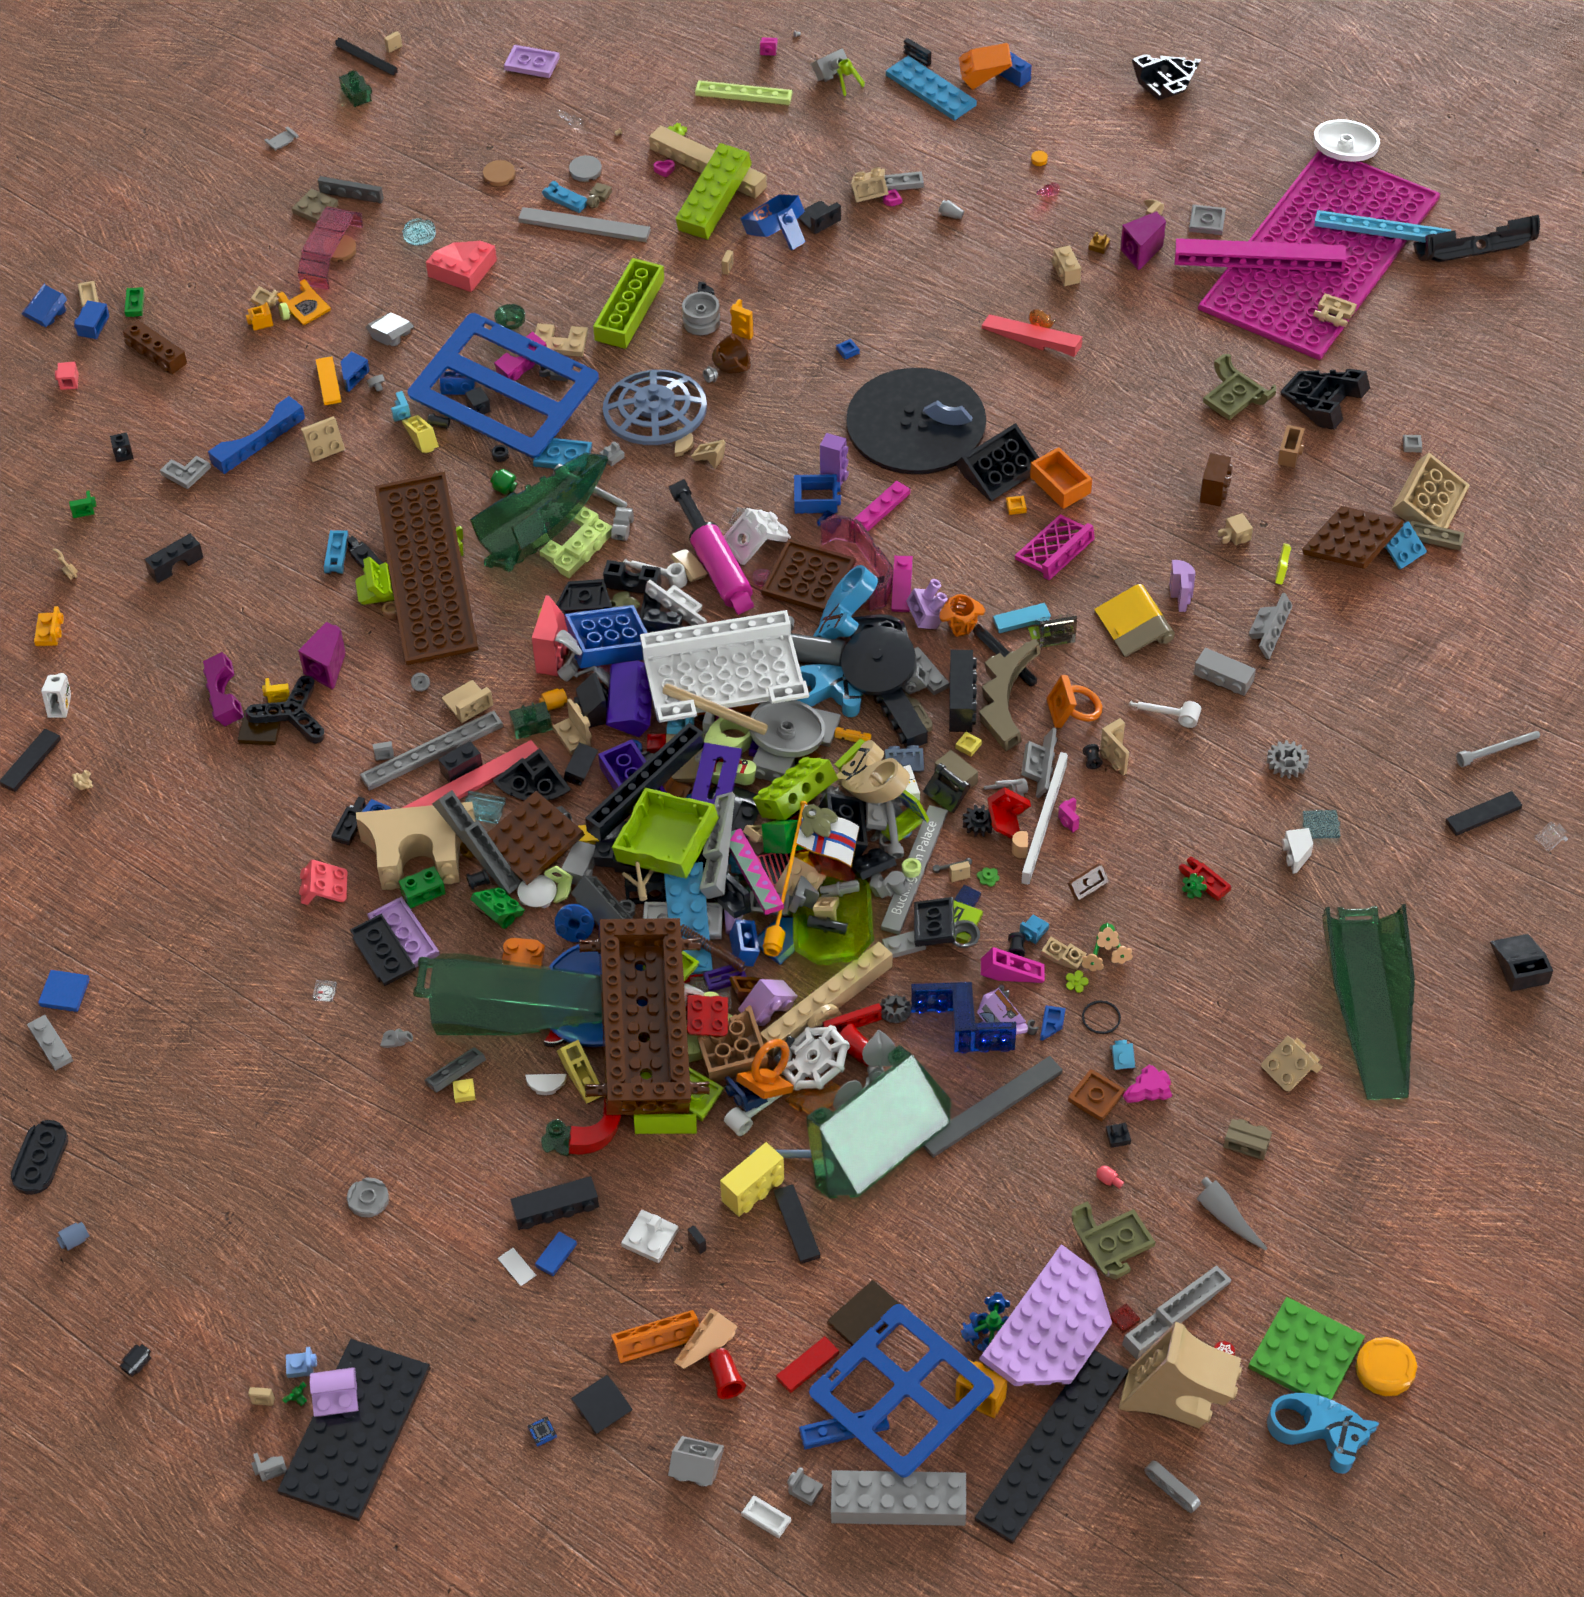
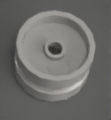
(701, 313)

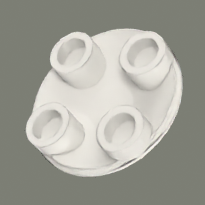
(538, 892)

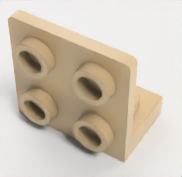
(869, 184)
(468, 700)
(573, 729)
(1112, 748)

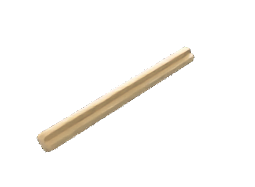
(716, 709)

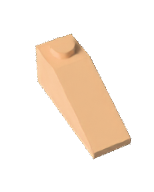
(710, 1335)

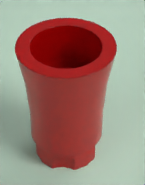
(856, 1041)
(725, 1374)

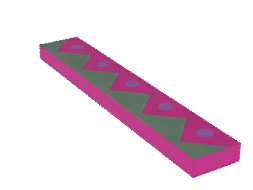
(754, 873)

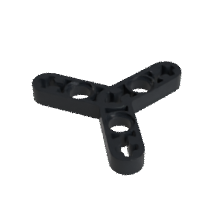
(293, 717)

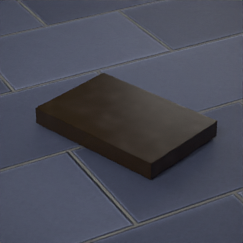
(862, 1312)

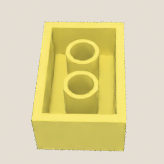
(752, 1179)

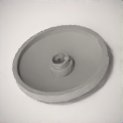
(792, 728)

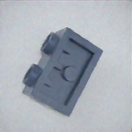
(911, 756)

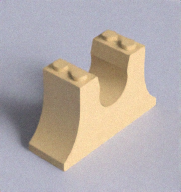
(411, 833)
(1181, 1378)

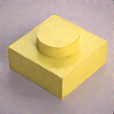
(968, 744)
(464, 1090)

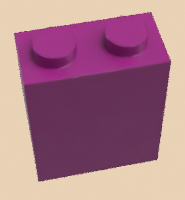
(1143, 238)
(323, 655)

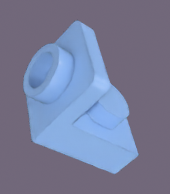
(300, 1364)

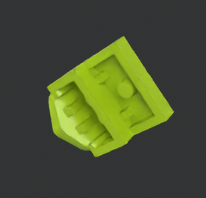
(375, 584)

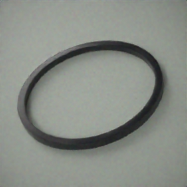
(1101, 1032)

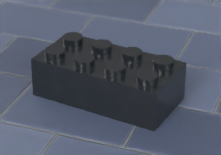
(962, 691)

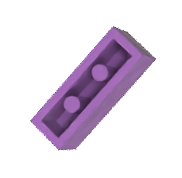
(834, 457)

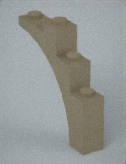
(997, 692)

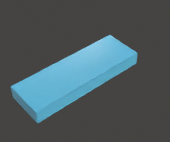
(1020, 618)

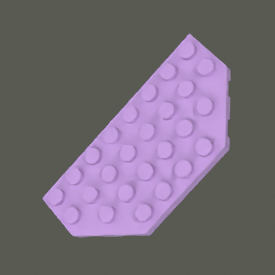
(1052, 1325)

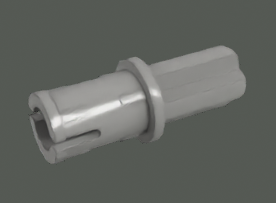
(839, 888)

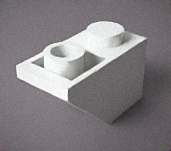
(1298, 846)

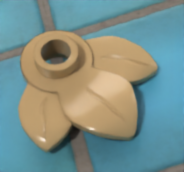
(69, 569)

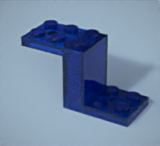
(966, 1033)

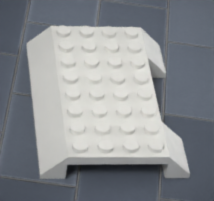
(725, 663)

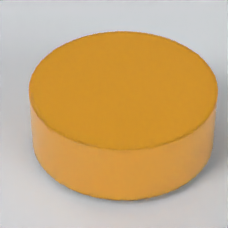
(1039, 158)

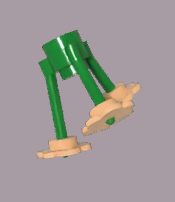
(1107, 938)

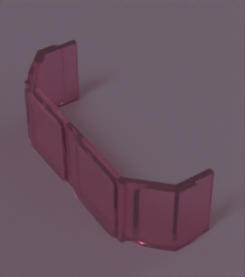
(323, 243)
(853, 531)

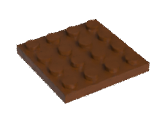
(1353, 537)
(806, 575)
(534, 837)

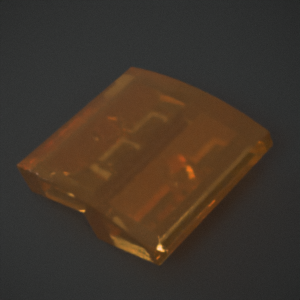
(813, 1098)

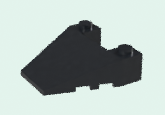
(1320, 394)

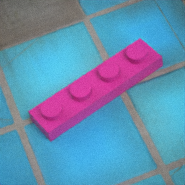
(883, 505)

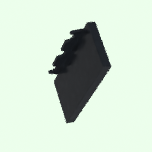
(382, 950)

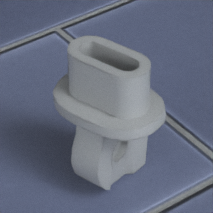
(396, 1038)

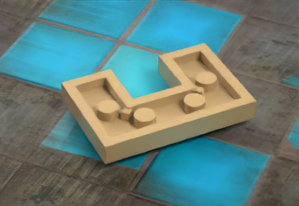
(570, 346)

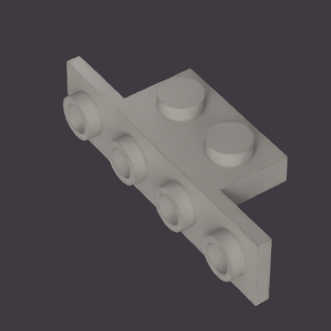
(1270, 623)
(1038, 762)

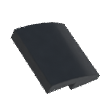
(601, 1404)

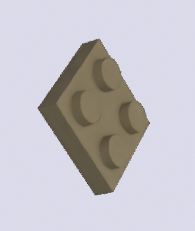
(313, 205)

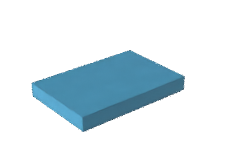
(561, 451)

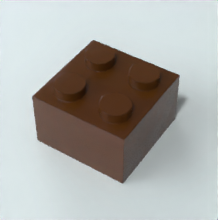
(1216, 479)

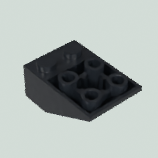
(1522, 962)

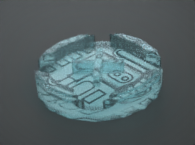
(419, 231)

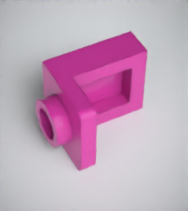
(768, 46)
(1068, 816)

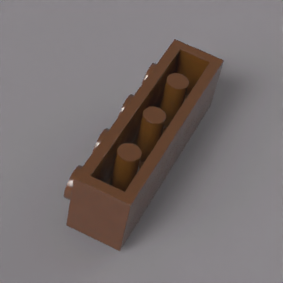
(154, 347)

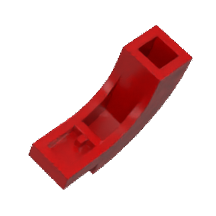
(595, 1137)

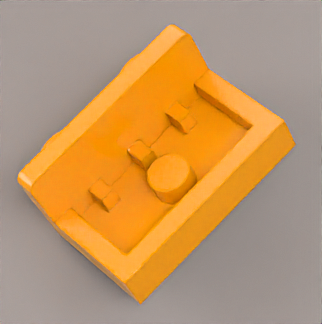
(741, 320)

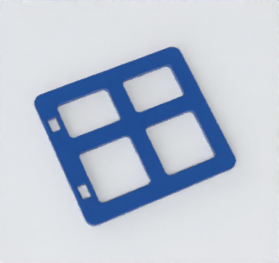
(905, 1385)

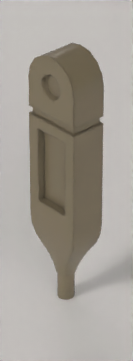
(921, 713)

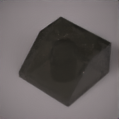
(1056, 630)

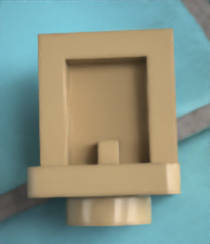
(262, 296)

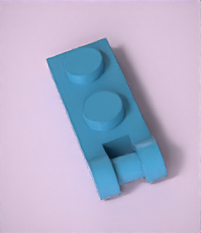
(565, 197)
(336, 551)

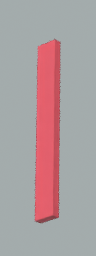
(479, 777)

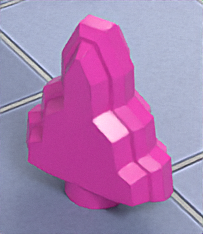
(1149, 1086)

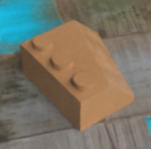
(735, 1051)

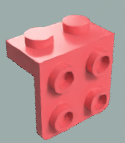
(323, 881)

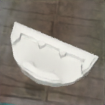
(546, 1083)

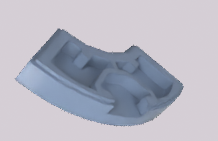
(947, 414)

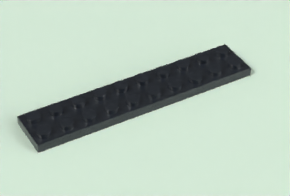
(1050, 1447)

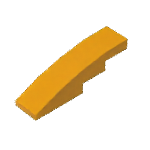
(328, 380)

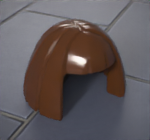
(731, 355)

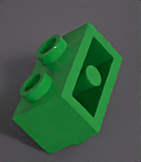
(422, 887)

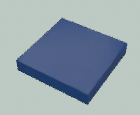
(64, 990)

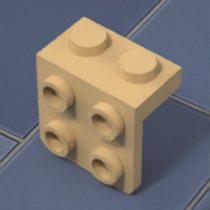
(1290, 1063)

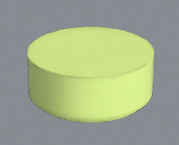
(284, 311)
(911, 867)

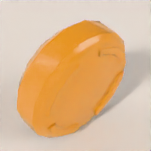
(1386, 1366)

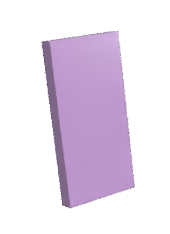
(407, 930)

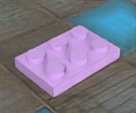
(531, 61)

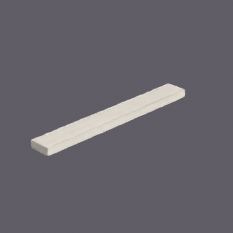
(1044, 818)

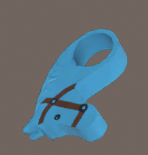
(844, 601)

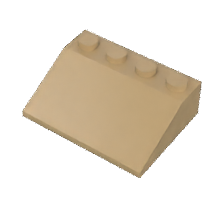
(1430, 493)

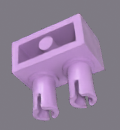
(926, 606)

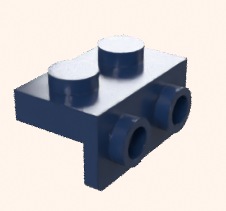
(742, 1096)

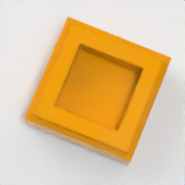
(1016, 505)

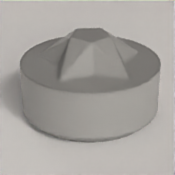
(420, 681)

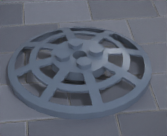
(655, 409)

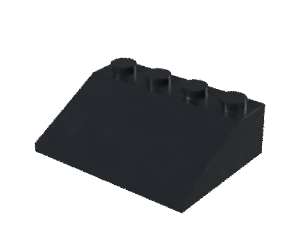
(998, 463)

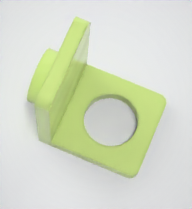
(564, 883)

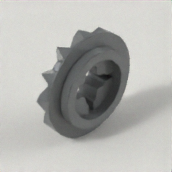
(903, 1010)

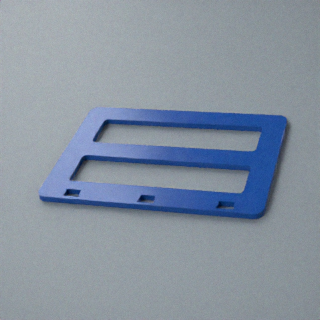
(557, 412)

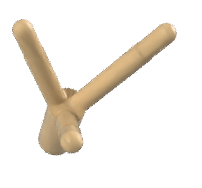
(640, 884)

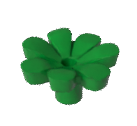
(1194, 886)
(296, 1395)

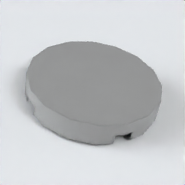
(585, 168)
(368, 1197)

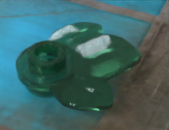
(556, 1140)

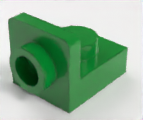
(83, 507)

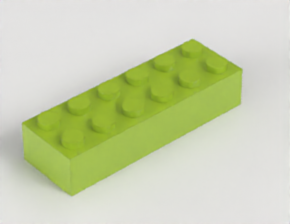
(713, 191)
(628, 303)

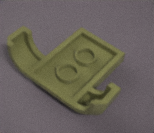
(1235, 391)
(1112, 1240)

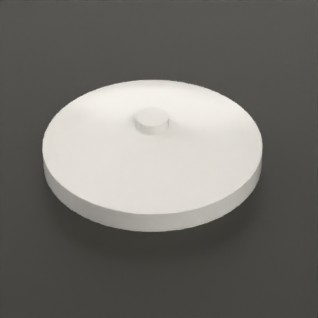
(1346, 140)

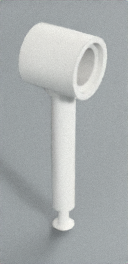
(674, 573)
(1187, 714)
(740, 1120)

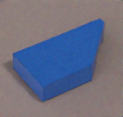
(1052, 1021)

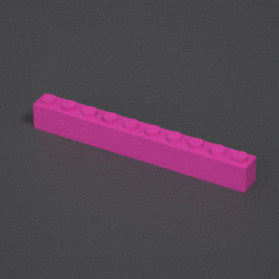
(1260, 255)

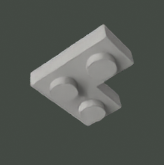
(185, 475)

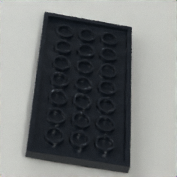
(348, 1451)

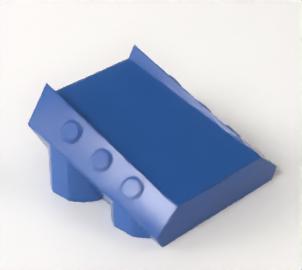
(45, 306)

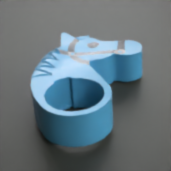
(830, 682)
(1325, 1420)

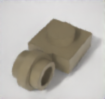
(599, 193)

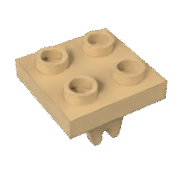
(323, 439)

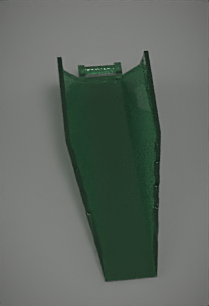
(1375, 994)
(505, 996)

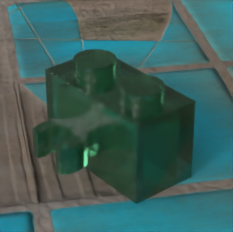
(355, 88)
(530, 720)

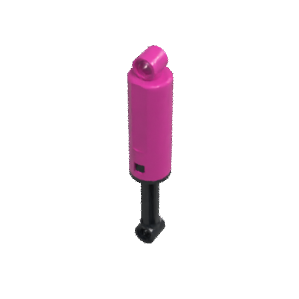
(714, 553)

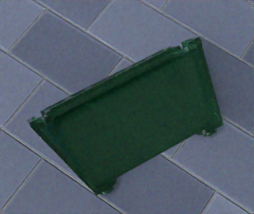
(876, 1127)

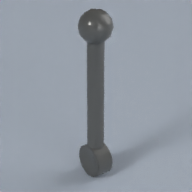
(936, 868)

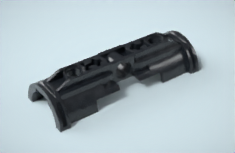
(1446, 247)

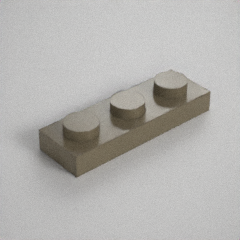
(1438, 535)

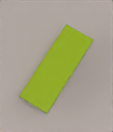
(665, 1124)

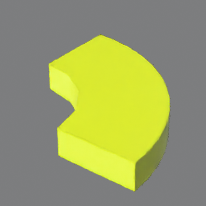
(1282, 564)

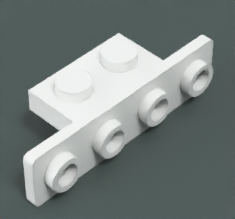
(677, 601)

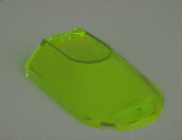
(831, 947)

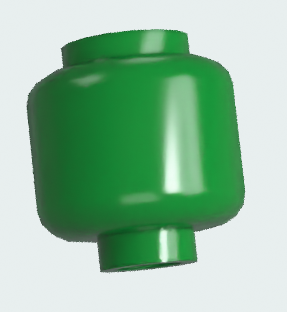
(503, 481)

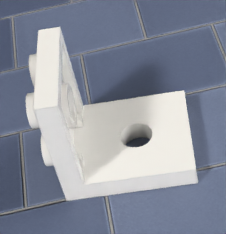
(757, 527)

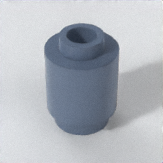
(72, 1236)

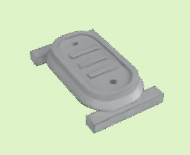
(282, 139)

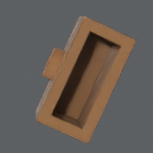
(1291, 446)

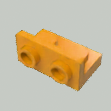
(48, 628)

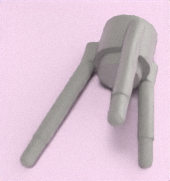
(1018, 786)

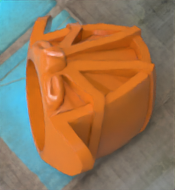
(961, 619)

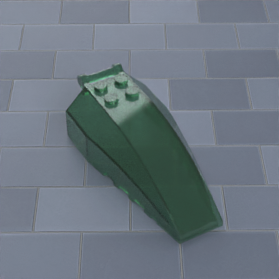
(533, 517)

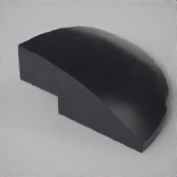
(532, 775)

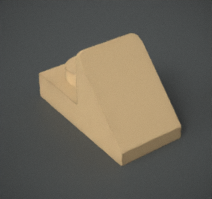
(710, 451)
(755, 837)
(826, 907)

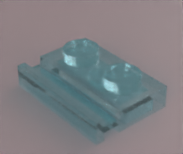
(486, 806)

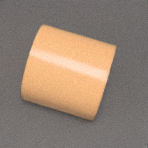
(1020, 844)

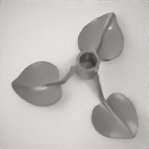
(571, 668)
(875, 1055)

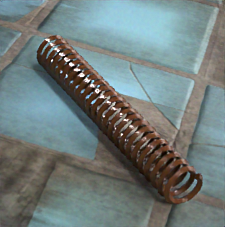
(702, 939)

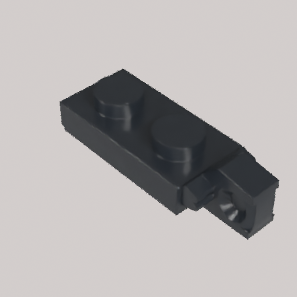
(361, 551)
(347, 825)

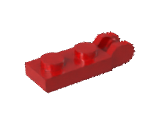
(1216, 886)

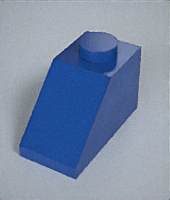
(354, 369)

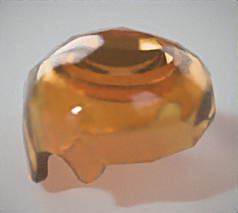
(1041, 319)

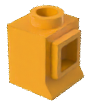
(259, 317)

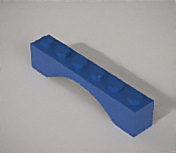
(231, 453)

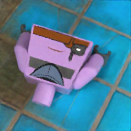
(997, 1008)

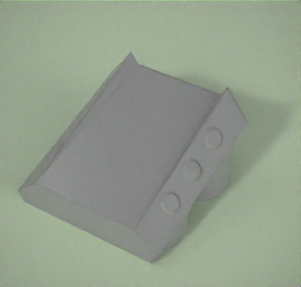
(389, 329)

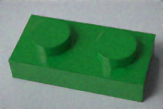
(134, 302)

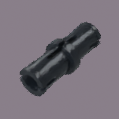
(827, 925)

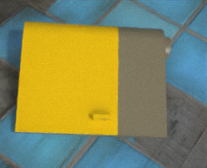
(1134, 620)

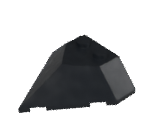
(1164, 75)

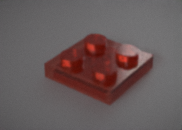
(831, 867)

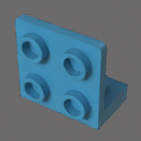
(1405, 546)

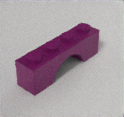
(225, 706)

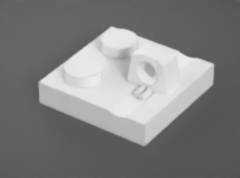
(650, 1236)

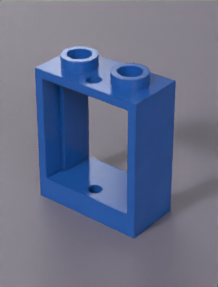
(816, 482)

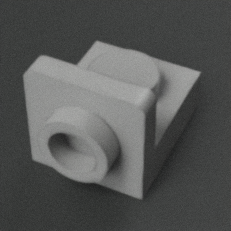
(270, 1468)
(804, 1487)

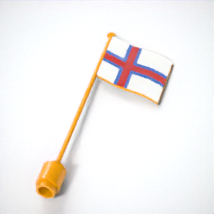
(838, 846)

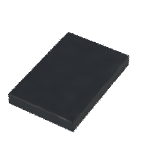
(934, 922)

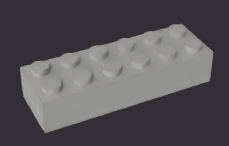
(891, 1499)

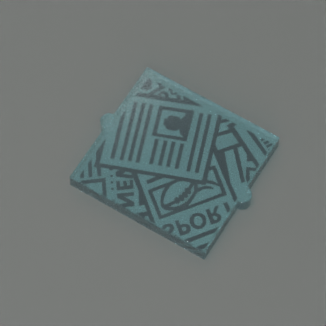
(1322, 823)

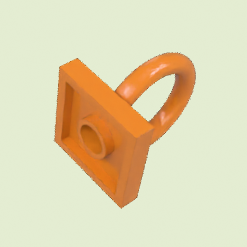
(1062, 702)
(764, 1081)

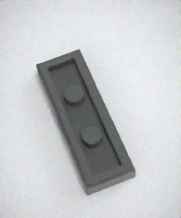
(455, 1069)

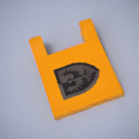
(306, 305)

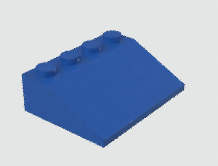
(606, 635)

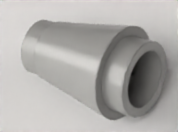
(949, 209)

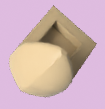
(1153, 206)

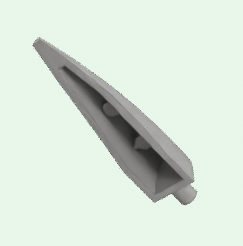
(1220, 1205)

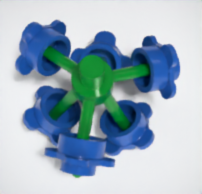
(985, 1322)

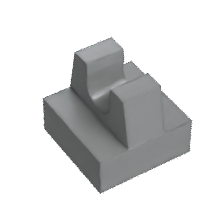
(613, 453)

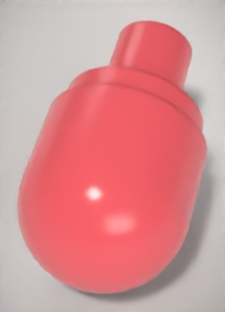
(1109, 1176)

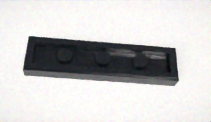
(29, 760)
(1483, 813)
(796, 1224)

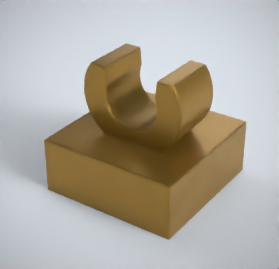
(1099, 243)

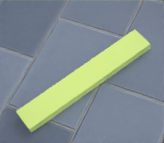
(743, 92)

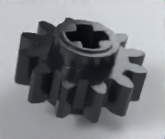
(977, 820)

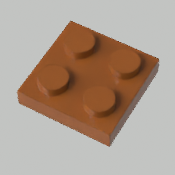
(1096, 1095)

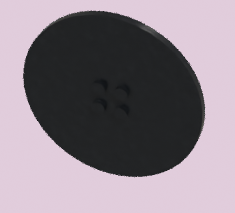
(895, 433)

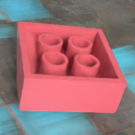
(462, 263)
(548, 652)

